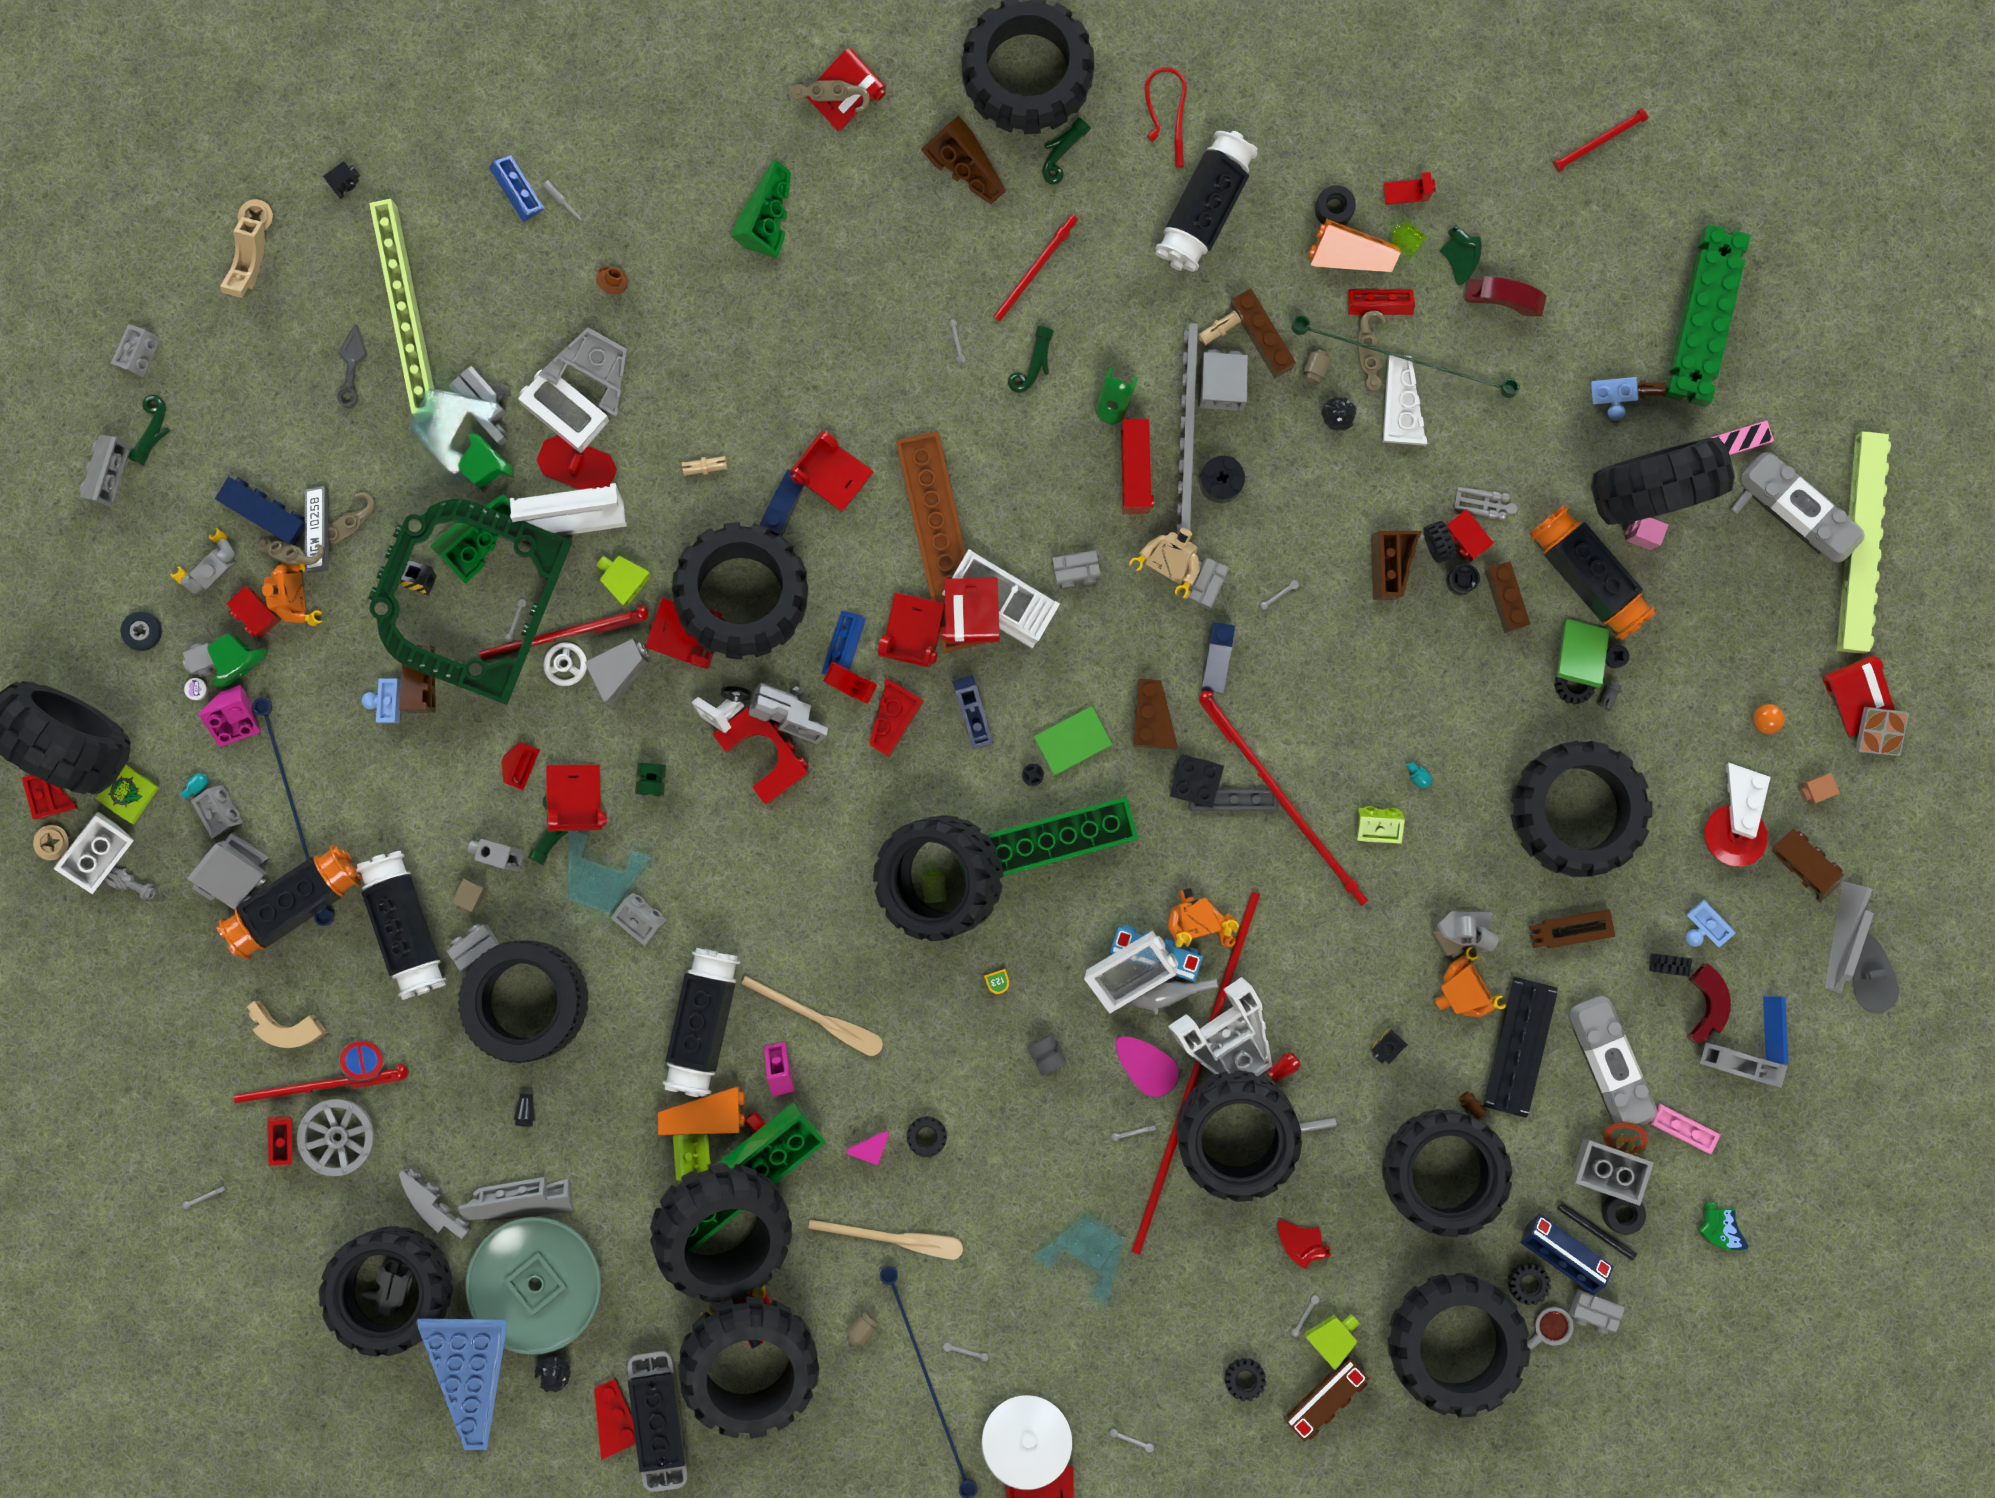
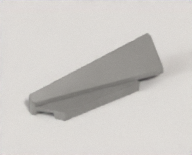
(1849, 935)
(519, 1199)

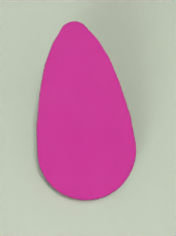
(1147, 1066)

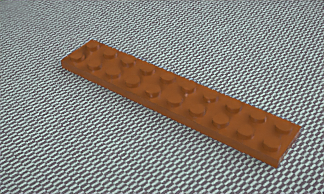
(933, 515)

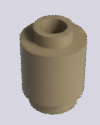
(1317, 366)
(862, 1329)

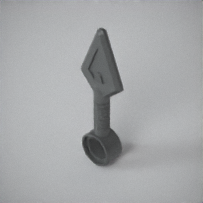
(352, 353)

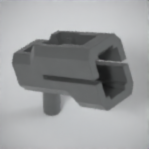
(392, 1287)

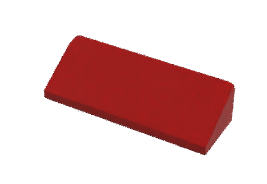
(1385, 304)

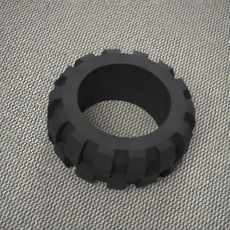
(1018, 111)
(1663, 481)
(733, 543)
(60, 738)
(1631, 800)
(735, 1269)
(1495, 1381)
(753, 1411)

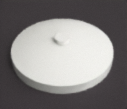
(1026, 1442)

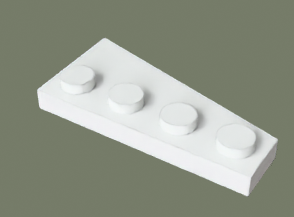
(1402, 409)

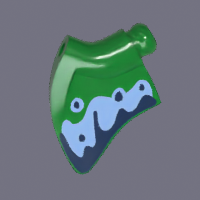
(1721, 1228)

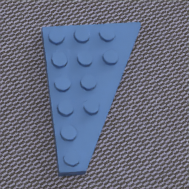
(467, 1366)

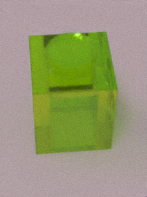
(1408, 238)
(934, 887)

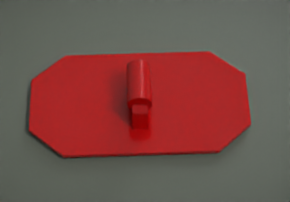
(578, 470)

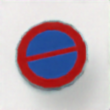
(361, 1060)

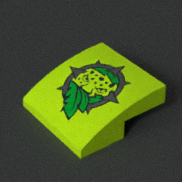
(128, 794)

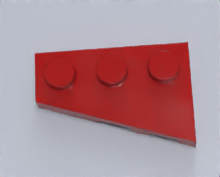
(894, 717)
(613, 1419)

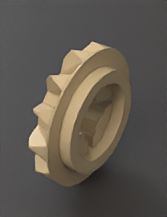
(257, 206)
(43, 836)

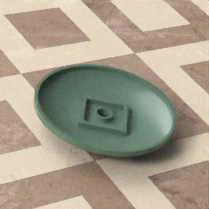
(502, 1275)

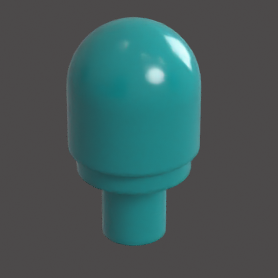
(1419, 775)
(195, 785)

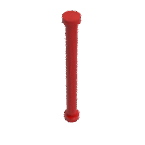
(1640, 116)

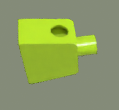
(623, 578)
(1333, 1338)

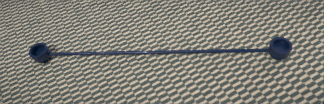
(263, 708)
(967, 1487)

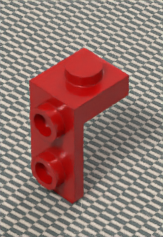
(1410, 190)
(850, 683)

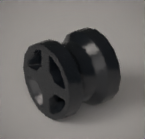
(1612, 656)
(1033, 771)

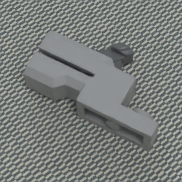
(473, 385)
(787, 710)

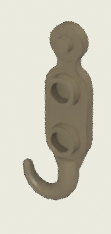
(831, 91)
(1369, 358)
(350, 522)
(288, 553)

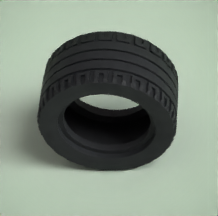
(476, 1001)

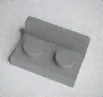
(135, 350)
(216, 811)
(638, 918)

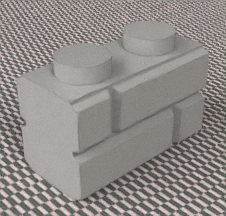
(1076, 568)
(1207, 583)
(466, 950)
(1596, 1311)

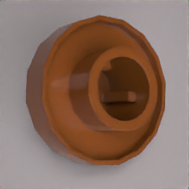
(612, 280)

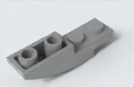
(424, 1200)

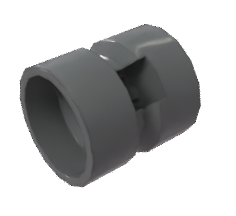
(1046, 1054)

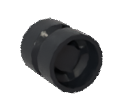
(1463, 579)

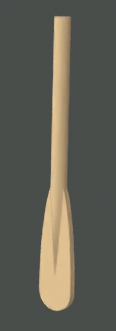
(847, 1032)
(928, 1244)

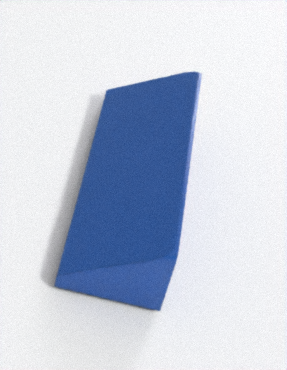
(513, 188)
(848, 641)
(1775, 1029)

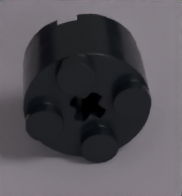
(1228, 468)

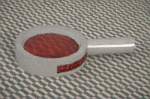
(1552, 1327)

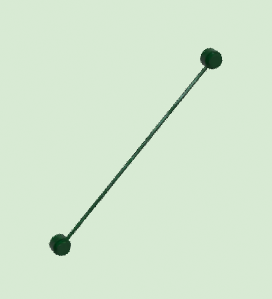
(1302, 324)

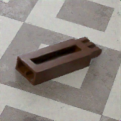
(1547, 939)

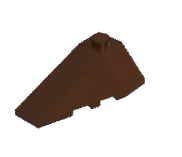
(962, 154)

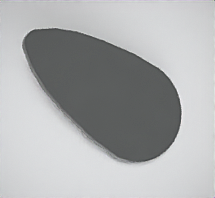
(1874, 978)

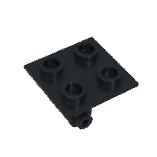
(1196, 780)

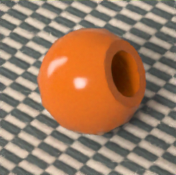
(1768, 719)

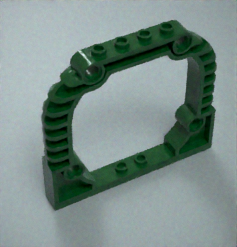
(546, 552)

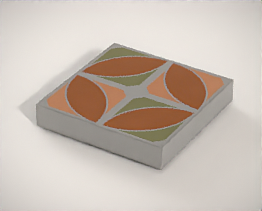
(1882, 731)

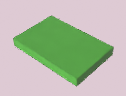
(1583, 653)
(1073, 740)

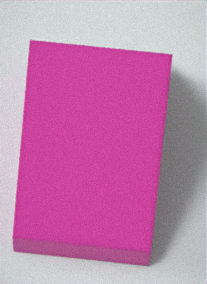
(870, 1149)

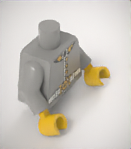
(209, 569)

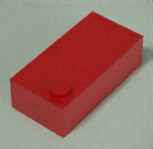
(1136, 466)

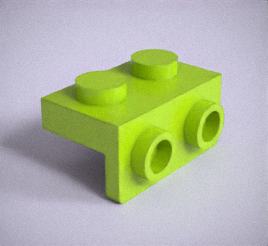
(691, 1153)

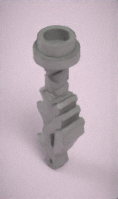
(121, 880)

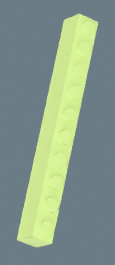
(402, 301)
(1860, 566)

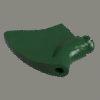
(1462, 253)

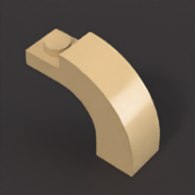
(249, 252)
(270, 1031)

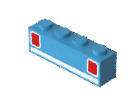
(1187, 959)

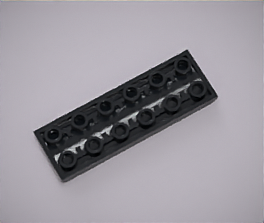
(1520, 1047)

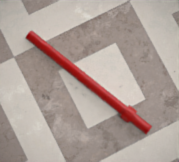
(1060, 235)
(1350, 885)

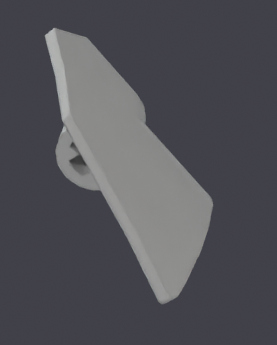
(1469, 929)

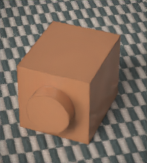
(1819, 788)

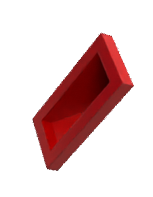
(518, 765)

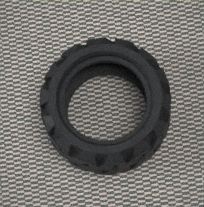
(897, 891)
(1246, 1181)
(1489, 1194)
(339, 1299)

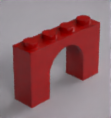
(788, 768)

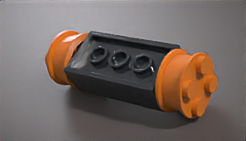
(1593, 572)
(289, 902)

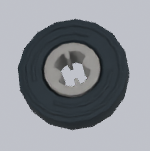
(145, 641)

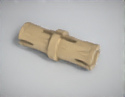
(1219, 328)
(704, 465)

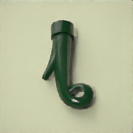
(1062, 145)
(1039, 358)
(151, 434)
(545, 844)

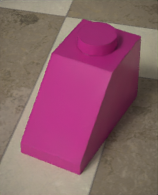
(778, 1069)

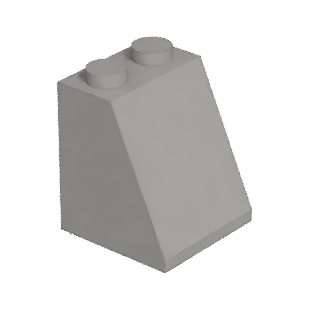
(1223, 380)
(617, 669)
(227, 875)

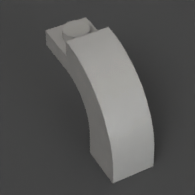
(1743, 1065)

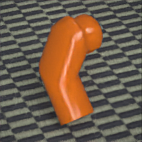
(1226, 941)

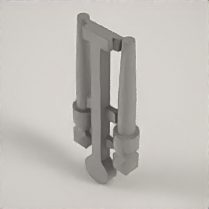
(1510, 508)

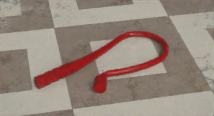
(1179, 161)

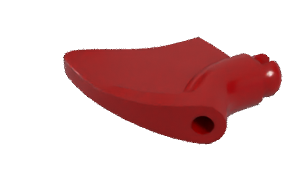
(1302, 1244)

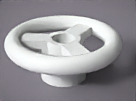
(549, 671)

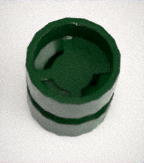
(651, 787)

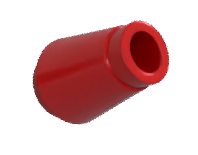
(1284, 1067)

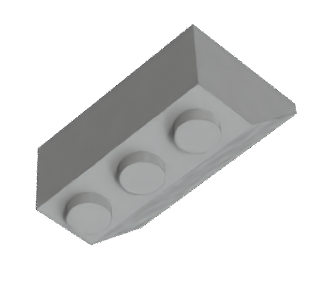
(105, 470)
(1612, 1171)

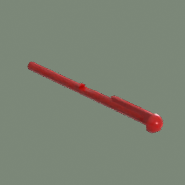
(599, 626)
(1232, 735)
(385, 1076)

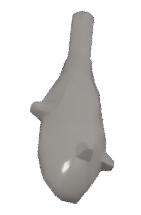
(1170, 993)

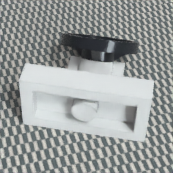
(723, 713)

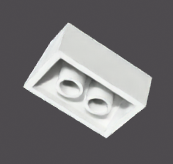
(94, 852)

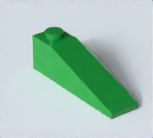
(761, 218)
(465, 546)

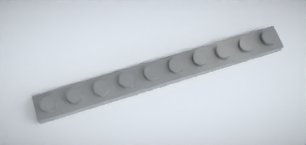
(1187, 423)

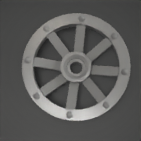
(330, 1137)

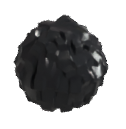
(1338, 413)
(553, 1373)

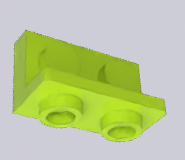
(1380, 825)

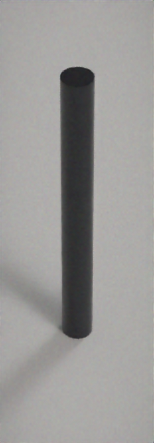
(1598, 1232)

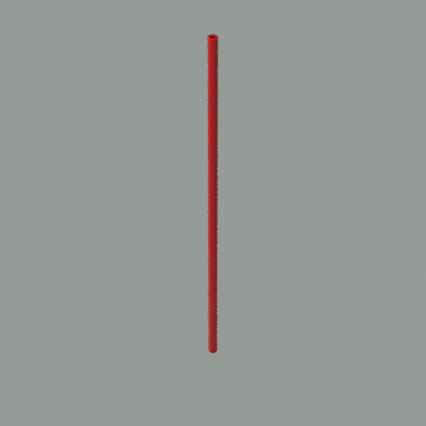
(1195, 1074)

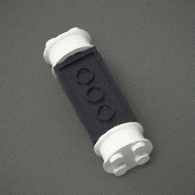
(1207, 201)
(400, 925)
(700, 1022)

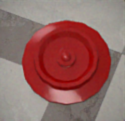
(1731, 847)

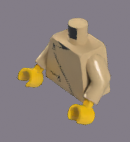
(1173, 558)

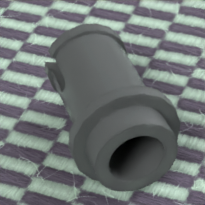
(1611, 693)

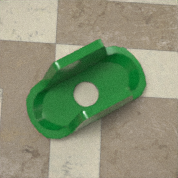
(1116, 391)
(482, 463)
(233, 659)

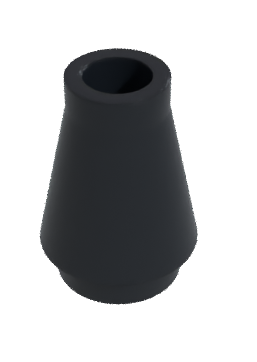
(525, 1112)

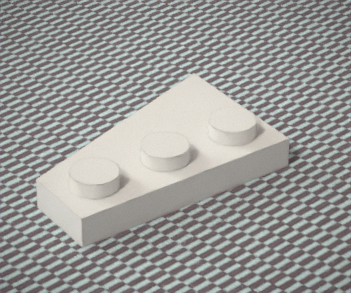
(1747, 799)

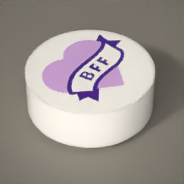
(196, 689)

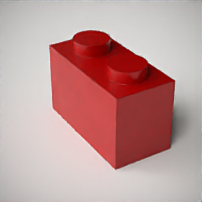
(1468, 536)
(252, 612)
(279, 1140)

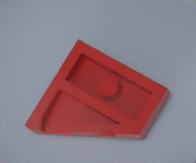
(45, 799)

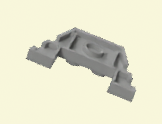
(595, 358)

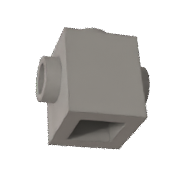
(198, 660)

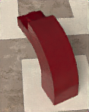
(1508, 293)
(1717, 1003)

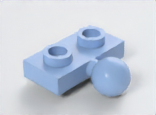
(1614, 392)
(386, 701)
(1709, 924)

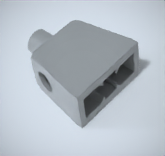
(496, 854)

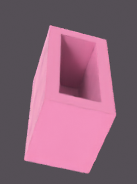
(1646, 533)

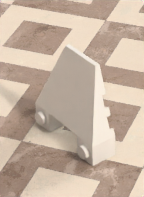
(1232, 1039)

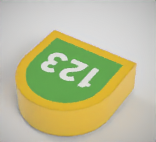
(998, 981)

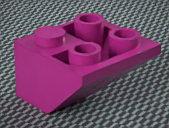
(230, 716)

